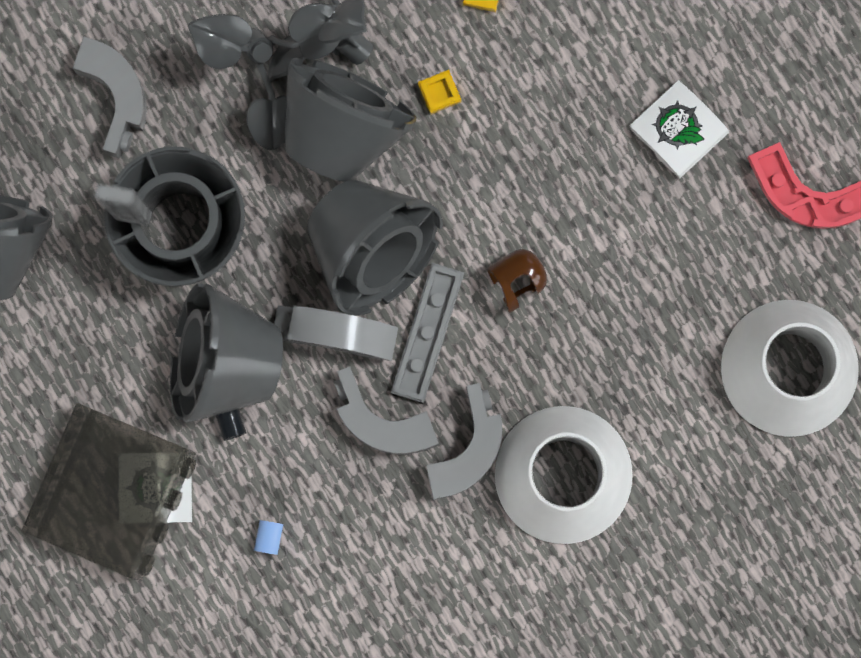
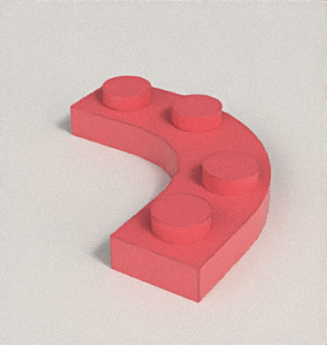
(799, 201)

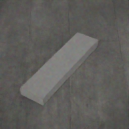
(123, 204)
(427, 333)

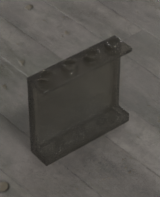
(109, 492)

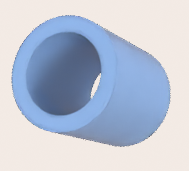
(268, 537)

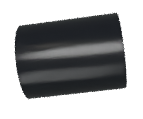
(231, 424)

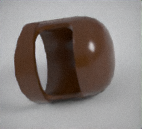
(511, 267)

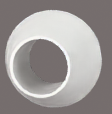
(756, 395)
(529, 508)

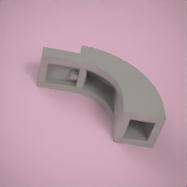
(110, 68)
(336, 331)
(387, 436)
(468, 468)

